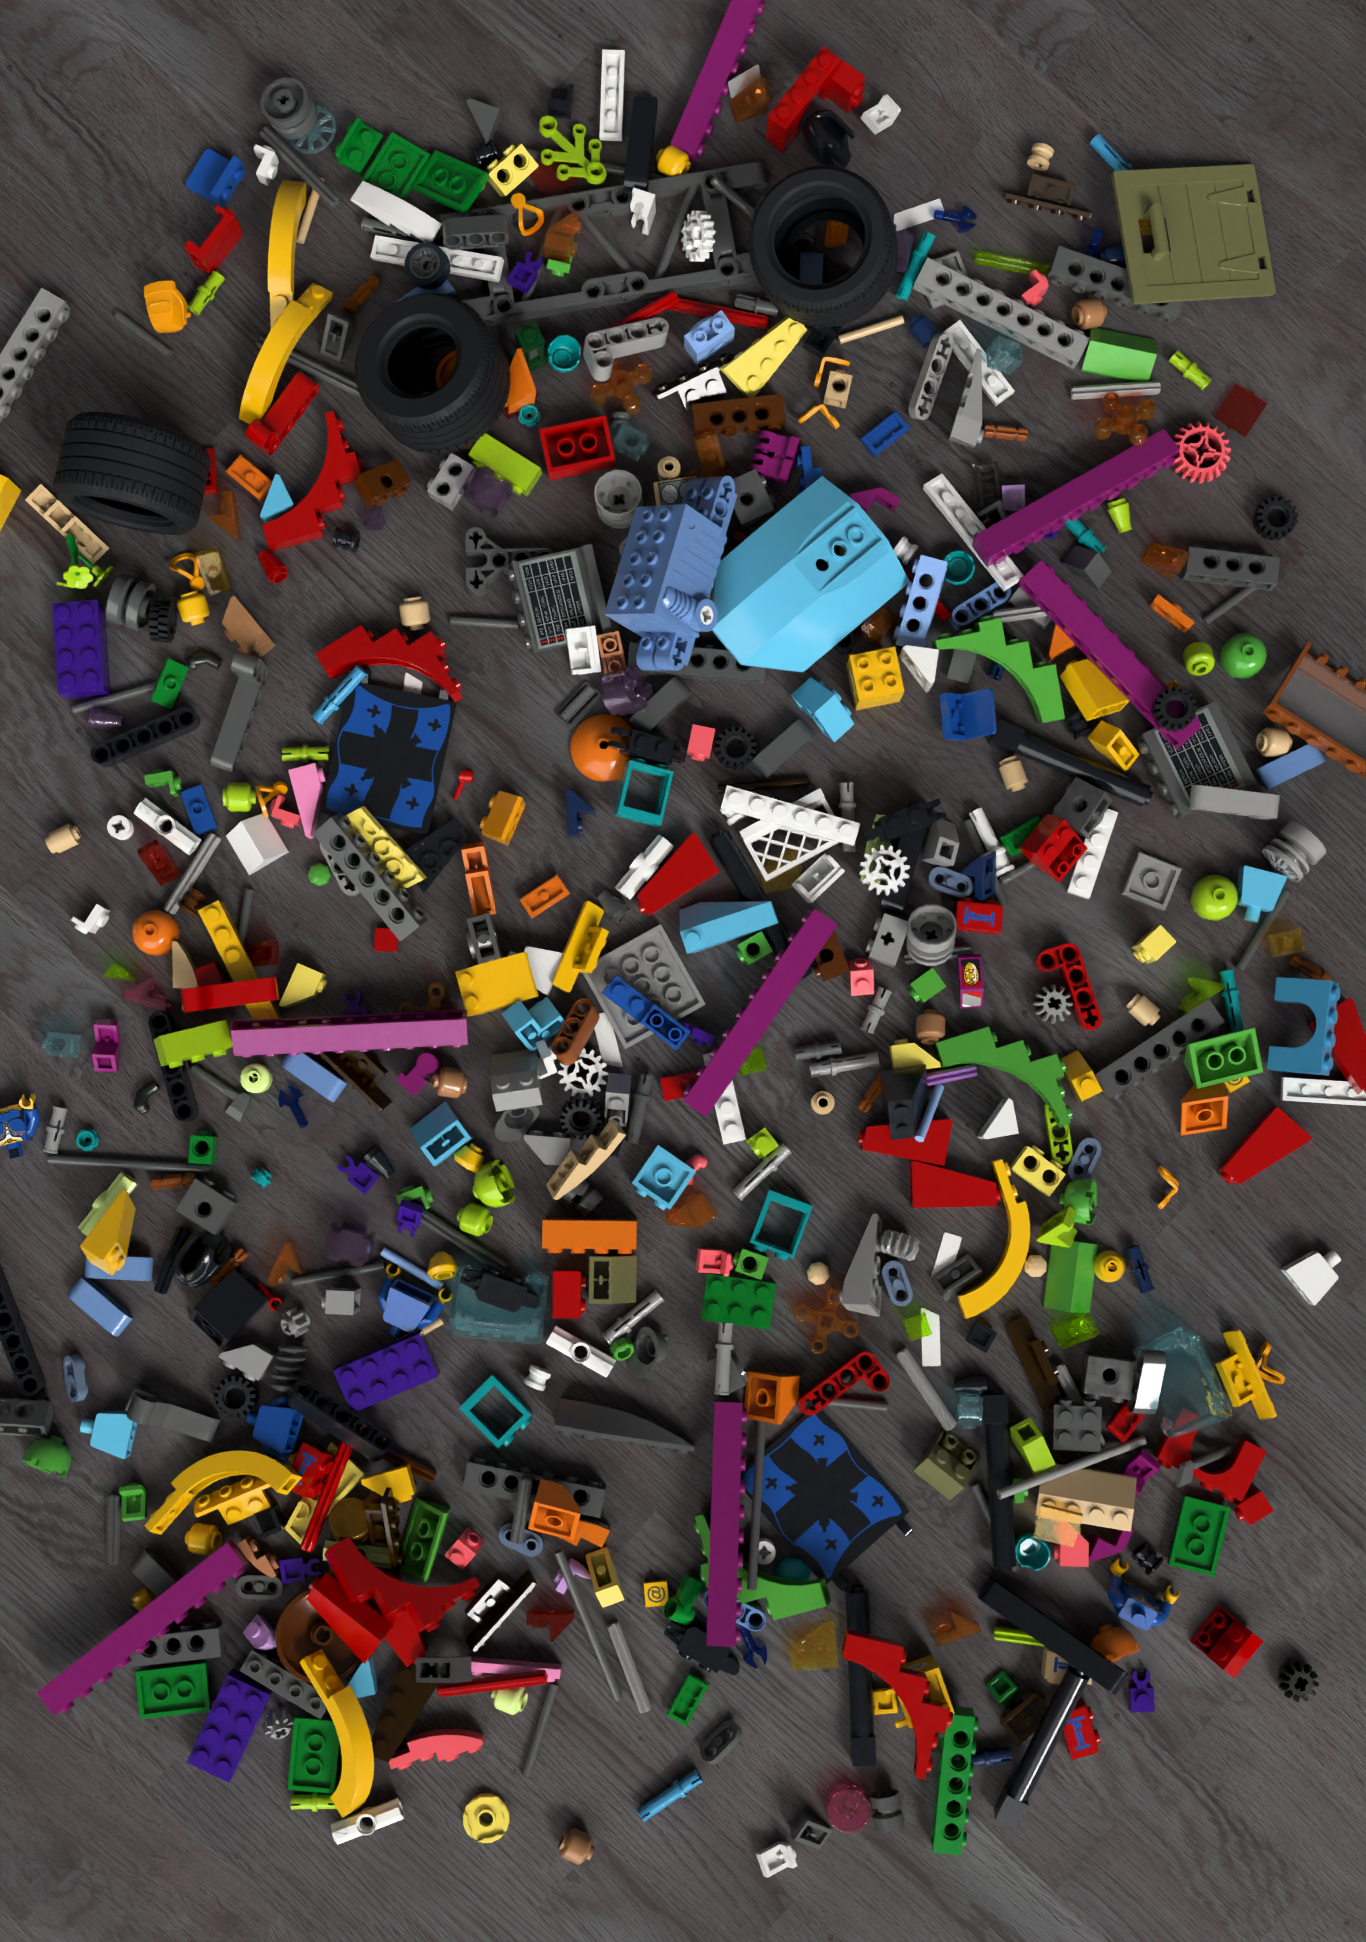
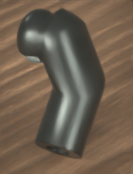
(203, 657)
(142, 1096)

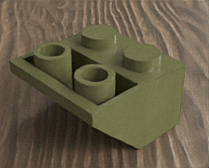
(612, 1279)
(947, 1464)

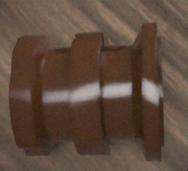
(193, 902)

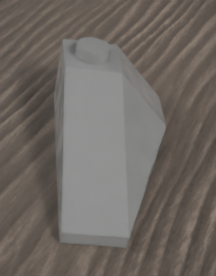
(968, 419)
(861, 1286)

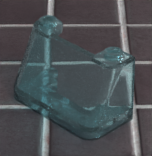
(484, 1321)
(1189, 1385)

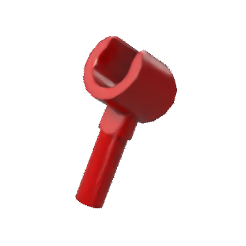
(464, 776)
(270, 1297)

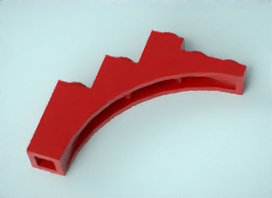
(303, 522)
(363, 649)
(392, 1596)
(926, 1715)

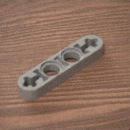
(927, 374)

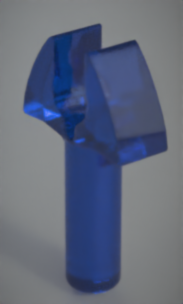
(957, 218)
(1094, 242)
(294, 1106)
(752, 1647)

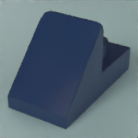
(575, 807)
(984, 872)

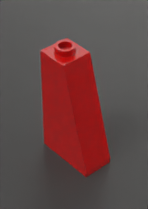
(679, 875)
(1350, 1045)
(1264, 1145)
(931, 1150)
(946, 1188)
(354, 1623)
(403, 1635)

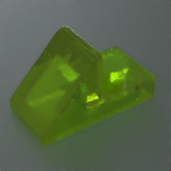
(1204, 990)
(1074, 1330)

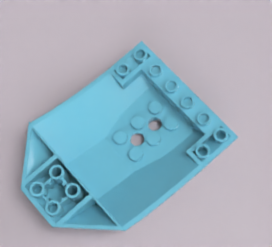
(777, 602)

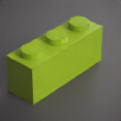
(505, 464)
(193, 1044)

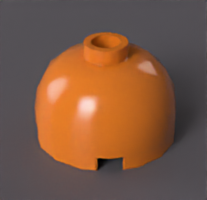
(154, 932)
(1114, 1642)

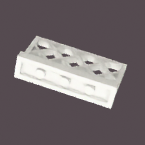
(762, 828)

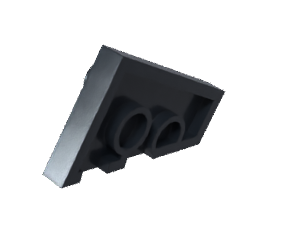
(437, 850)

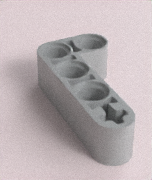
(620, 341)
(1233, 801)

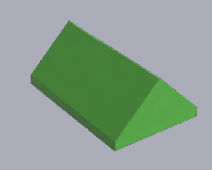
(1119, 355)
(1223, 1058)
(1070, 1277)
(424, 1538)

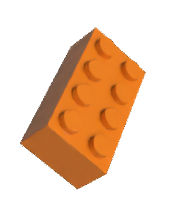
(589, 1234)

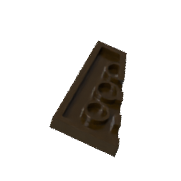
(399, 1711)

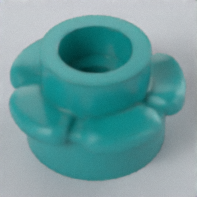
(529, 409)
(81, 1139)
(261, 1177)

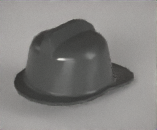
(515, 1123)
(649, 1349)

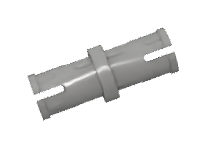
(875, 1010)
(55, 1130)

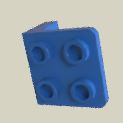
(216, 177)
(968, 715)

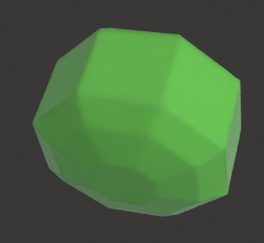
(319, 874)
(622, 1349)

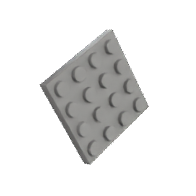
(654, 971)

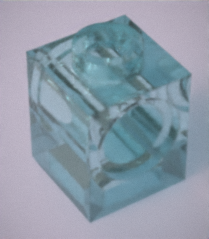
(1004, 355)
(626, 433)
(71, 1048)
(969, 1410)

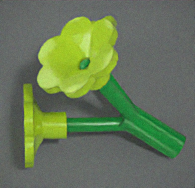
(77, 575)

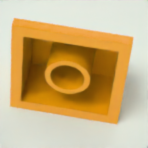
(503, 817)

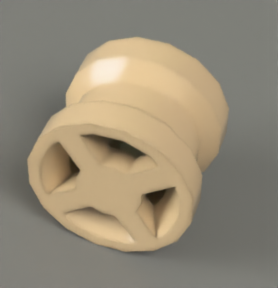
(1040, 156)

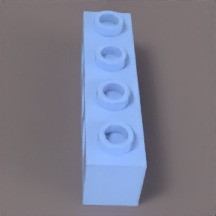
(937, 570)

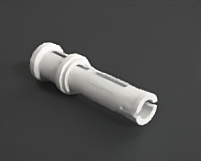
(991, 842)

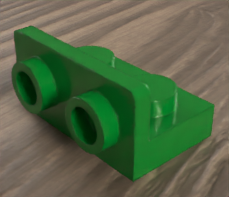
(358, 147)

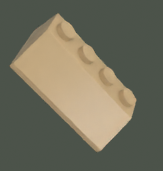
(1101, 1496)

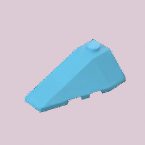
(718, 922)

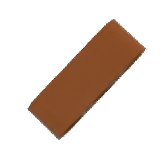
(577, 1021)

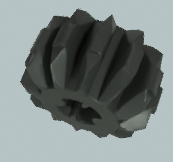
(1306, 1682)

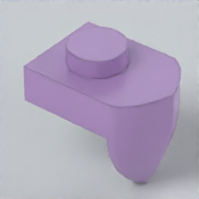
(1013, 498)
(576, 1568)
(260, 1634)

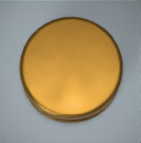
(349, 1520)

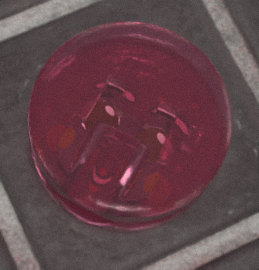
(848, 1808)

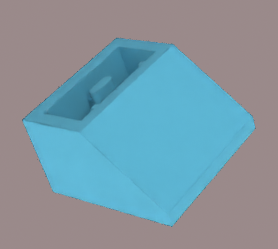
(440, 1134)

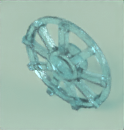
(316, 133)

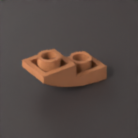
(611, 651)
(265, 1563)

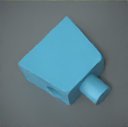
(1258, 891)
(111, 1432)

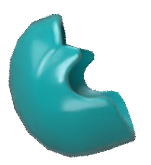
(564, 353)
(960, 567)
(1032, 1552)
(791, 1569)

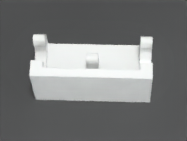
(644, 208)
(583, 650)
(817, 878)

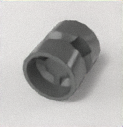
(583, 1198)
(886, 1805)

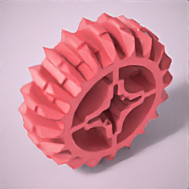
(1218, 455)

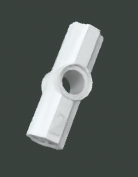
(157, 818)
(644, 867)
(595, 1359)
(354, 1827)

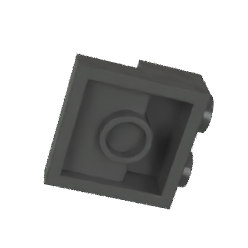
(1077, 1425)

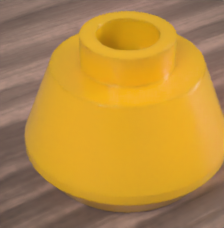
(470, 1157)
(442, 1266)
(1102, 1266)

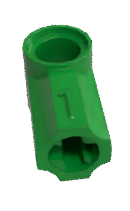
(681, 1606)

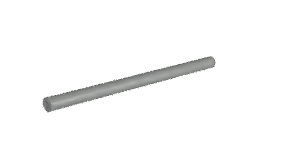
(1071, 1467)

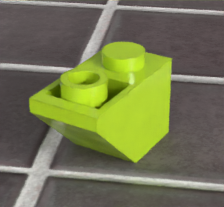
(1032, 1446)

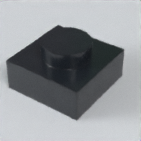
(981, 1336)

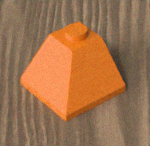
(522, 387)
(1204, 1109)
(770, 1396)
(554, 1511)

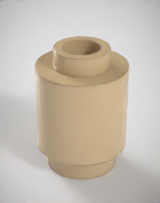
(668, 463)
(1013, 773)
(63, 838)
(1143, 1010)
(814, 1102)

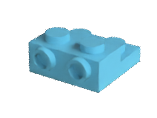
(663, 1178)

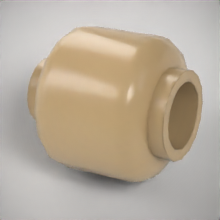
(414, 612)
(1273, 742)

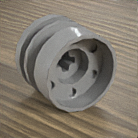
(613, 488)
(1294, 851)
(931, 934)

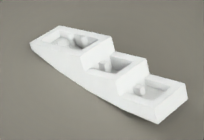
(396, 212)

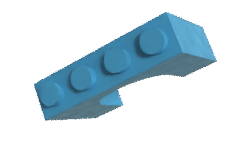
(1316, 1054)

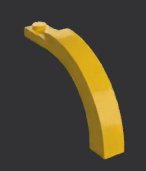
(282, 244)
(277, 349)
(1015, 1253)
(213, 1468)
(351, 1730)

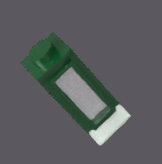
(532, 344)

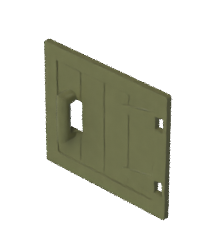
(1201, 233)

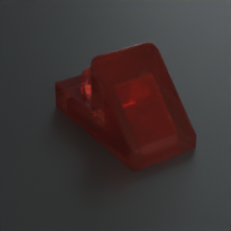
(159, 862)
(264, 953)
(556, 1619)

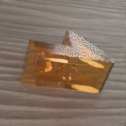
(751, 101)
(709, 454)
(229, 521)
(1165, 559)
(878, 625)
(289, 1259)
(962, 1628)

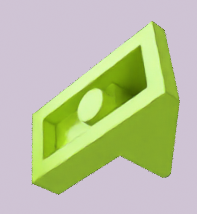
(1059, 1229)

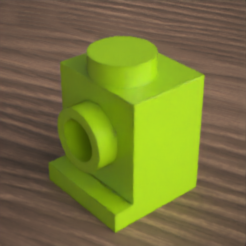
(762, 1143)

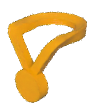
(519, 202)
(828, 359)
(831, 419)
(196, 582)
(277, 788)
(1172, 1181)
(1264, 1351)

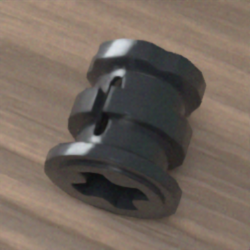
(485, 153)
(346, 539)
(1078, 725)
(1147, 1558)

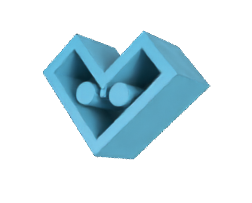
(824, 708)
(536, 1024)

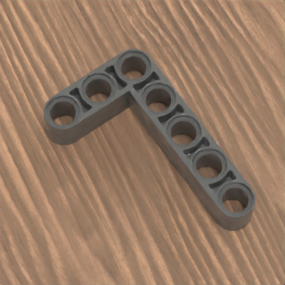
(252, 677)

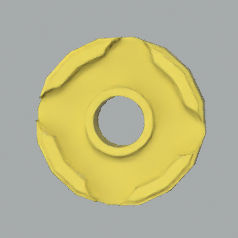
(486, 1803)

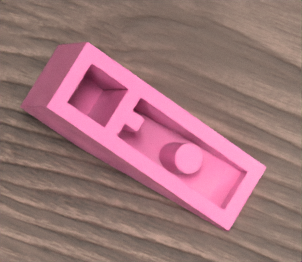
(308, 791)

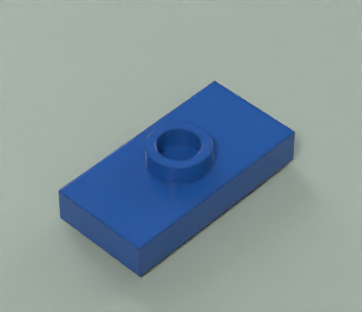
(884, 434)
(199, 810)

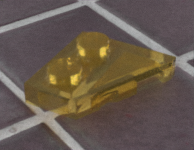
(816, 1649)

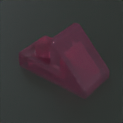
(142, 994)

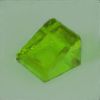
(119, 973)
(754, 1063)
(917, 1326)

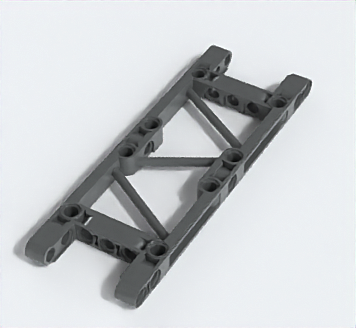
(618, 288)

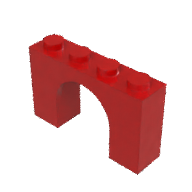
(813, 81)
(1231, 1479)

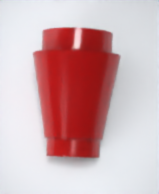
(273, 567)

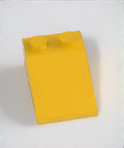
(496, 984)
(110, 1238)

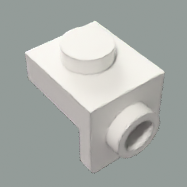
(881, 115)
(268, 167)
(96, 919)
(546, 1058)
(776, 1858)

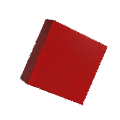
(385, 940)

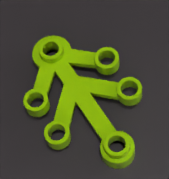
(572, 154)

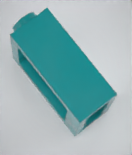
(638, 815)
(780, 1252)
(522, 1422)

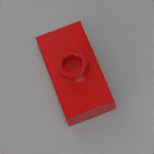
(674, 1086)
(1124, 1422)

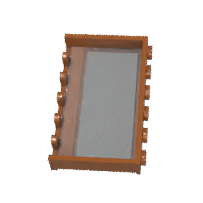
(1323, 709)

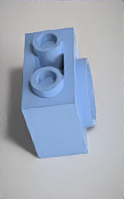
(708, 337)

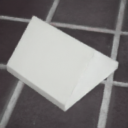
(921, 664)
(256, 843)
(1001, 1122)

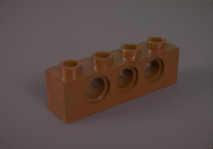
(748, 407)

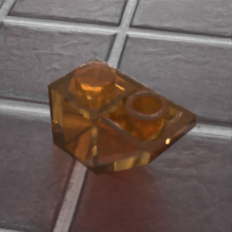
(560, 238)
(693, 1214)

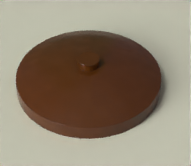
(302, 1632)

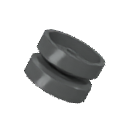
(289, 108)
(130, 602)

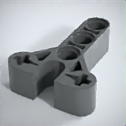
(487, 549)
(154, 1409)

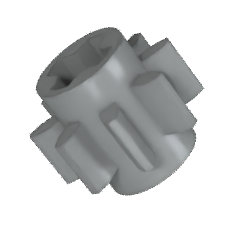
(295, 1322)
(277, 1723)

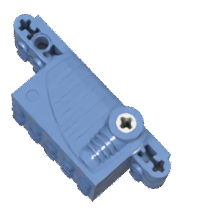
(670, 572)

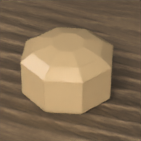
(1035, 1266)
(818, 1273)

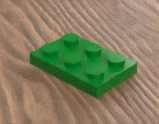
(396, 166)
(450, 182)
(738, 1301)
(1198, 1535)
(173, 1690)
(314, 1755)

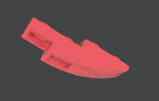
(443, 1742)

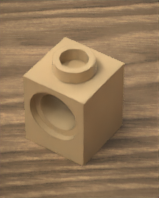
(834, 397)

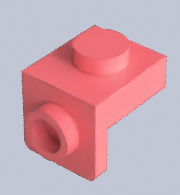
(1034, 294)
(287, 818)
(861, 977)
(714, 1261)
(464, 1548)

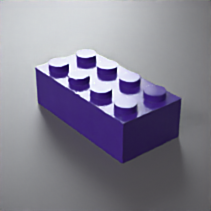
(81, 649)
(386, 1371)
(230, 1725)

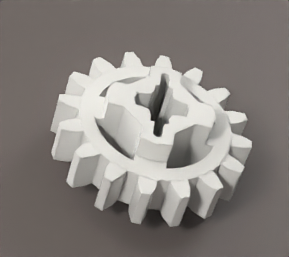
(698, 236)
(878, 860)
(588, 1088)

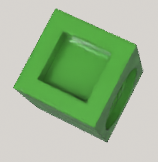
(764, 949)
(926, 986)
(758, 1270)

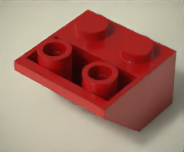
(1053, 847)
(1226, 1641)

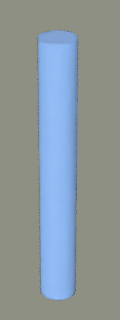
(929, 1112)
(411, 1268)

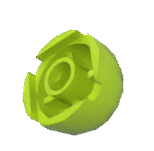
(1214, 897)
(494, 1185)

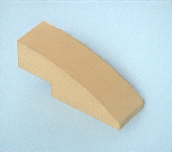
(183, 968)

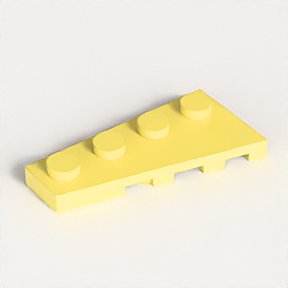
(757, 363)
(385, 846)
(303, 1512)

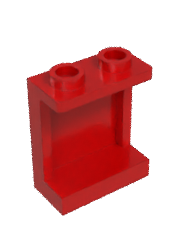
(217, 244)

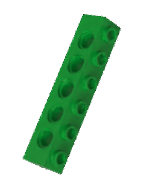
(943, 1839)

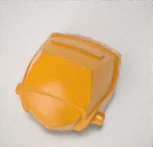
(166, 306)

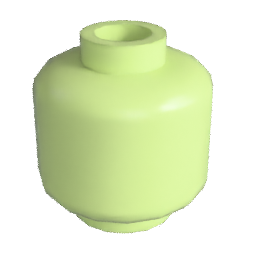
(263, 1075)
(510, 1700)

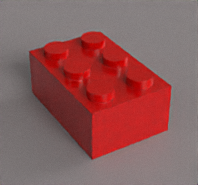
(577, 448)

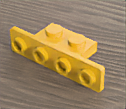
(582, 947)
(1242, 1377)
(235, 1500)

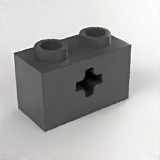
(443, 1669)

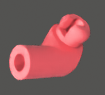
(696, 1162)

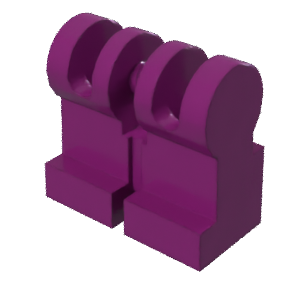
(781, 465)
(417, 1078)

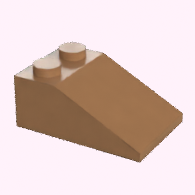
(245, 630)

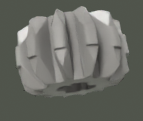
(1052, 1012)
(899, 1245)

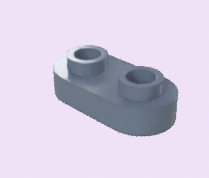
(950, 882)
(1084, 1160)
(897, 1282)
(75, 1378)
(529, 1535)

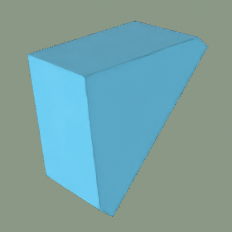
(277, 501)
(364, 1680)

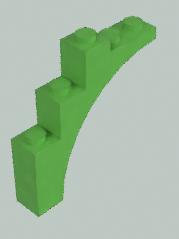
(1039, 682)
(1041, 1075)
(783, 1595)

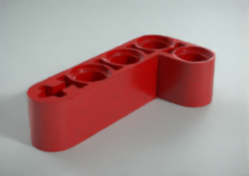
(283, 415)
(1073, 988)
(229, 994)
(839, 1387)

